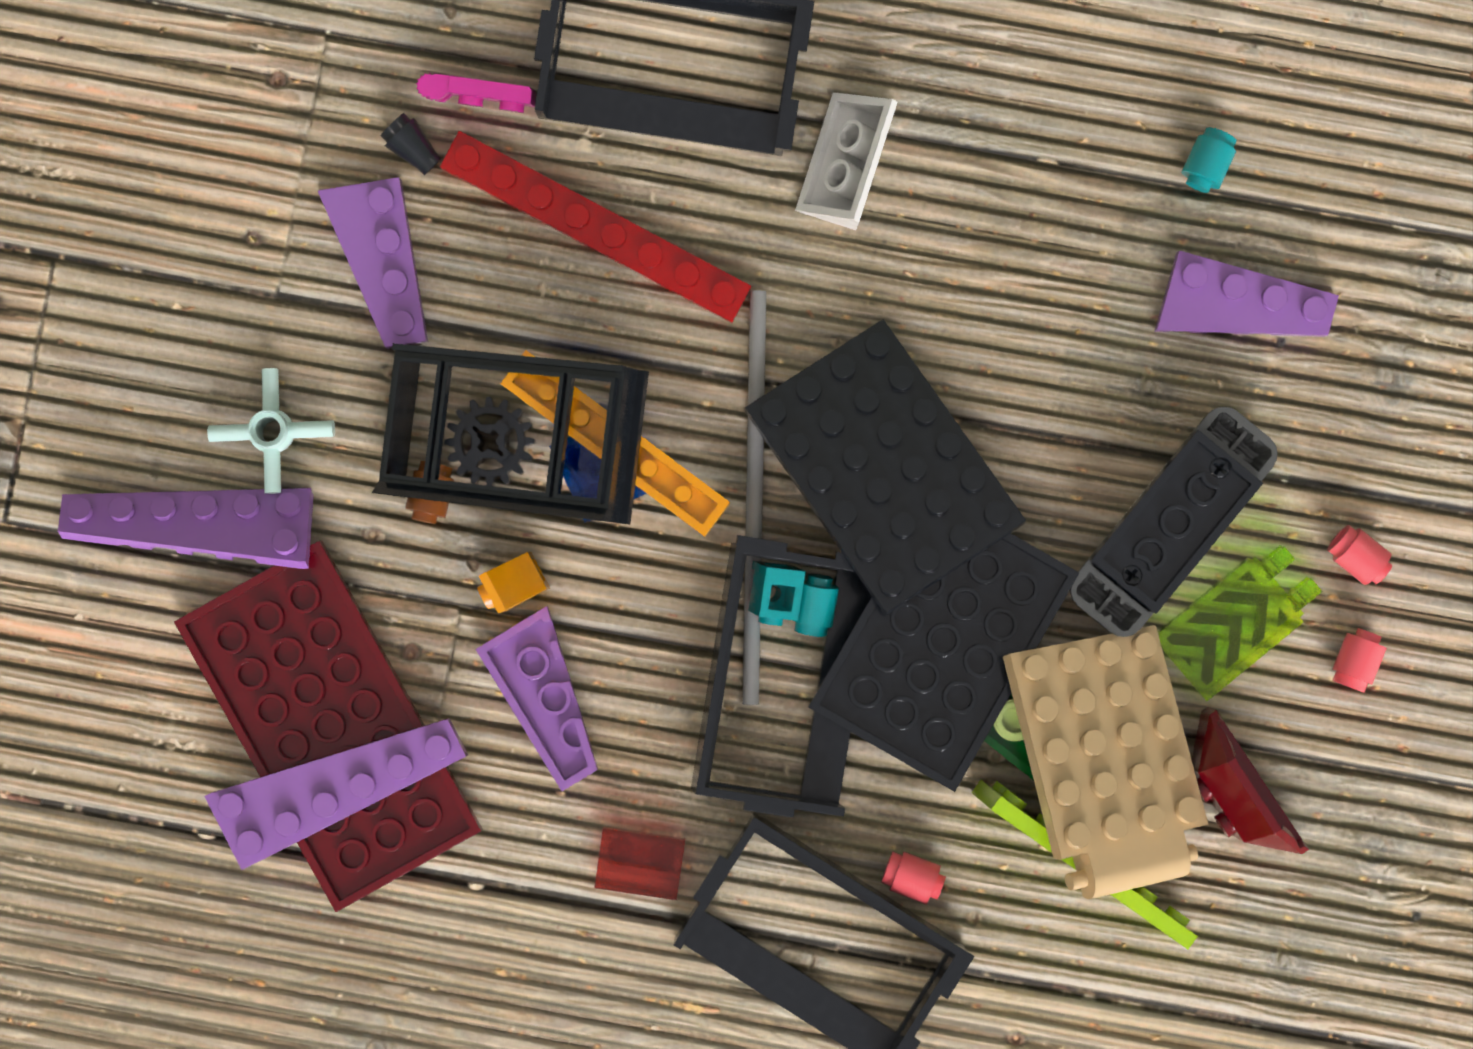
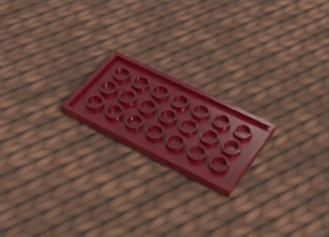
(311, 682)

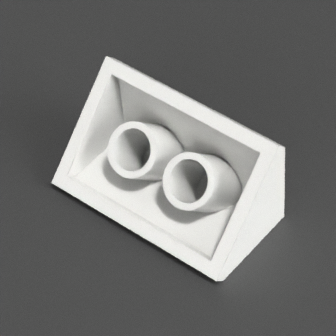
(846, 158)

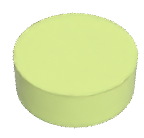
(1007, 723)

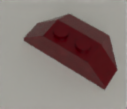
(1238, 790)

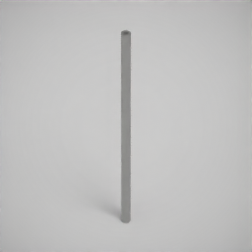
(754, 492)

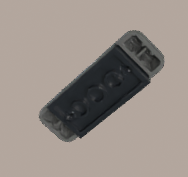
(1174, 522)

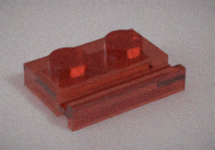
(639, 863)

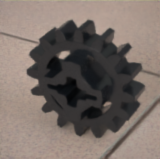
(476, 455)

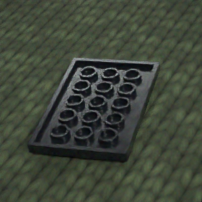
(884, 466)
(934, 668)

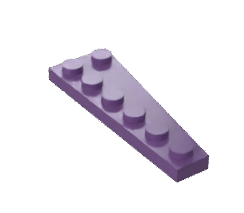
(217, 522)
(301, 800)

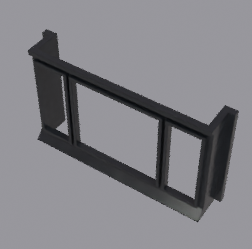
(619, 450)

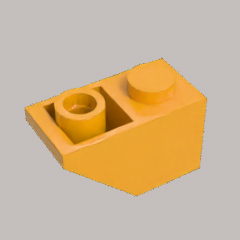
(512, 583)

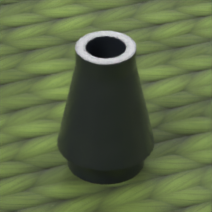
(410, 143)

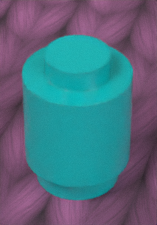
(1209, 160)
(817, 605)

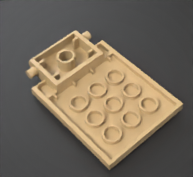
(1108, 759)

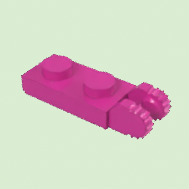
(474, 91)

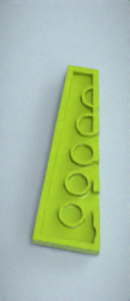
(1140, 899)

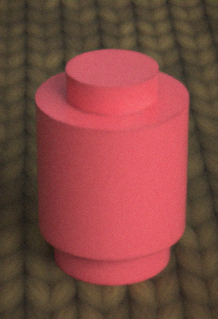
(1360, 555)
(1358, 660)
(913, 877)

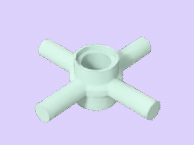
(254, 431)

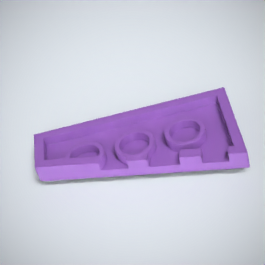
(379, 249)
(1234, 300)
(539, 690)

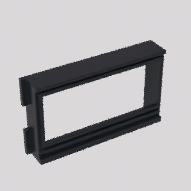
(670, 116)
(827, 740)
(797, 990)

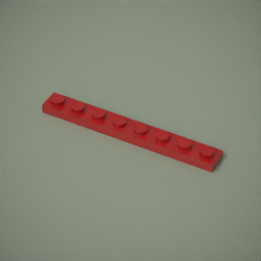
(595, 227)

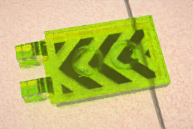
(1236, 622)

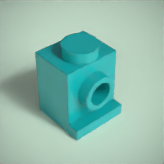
(788, 595)

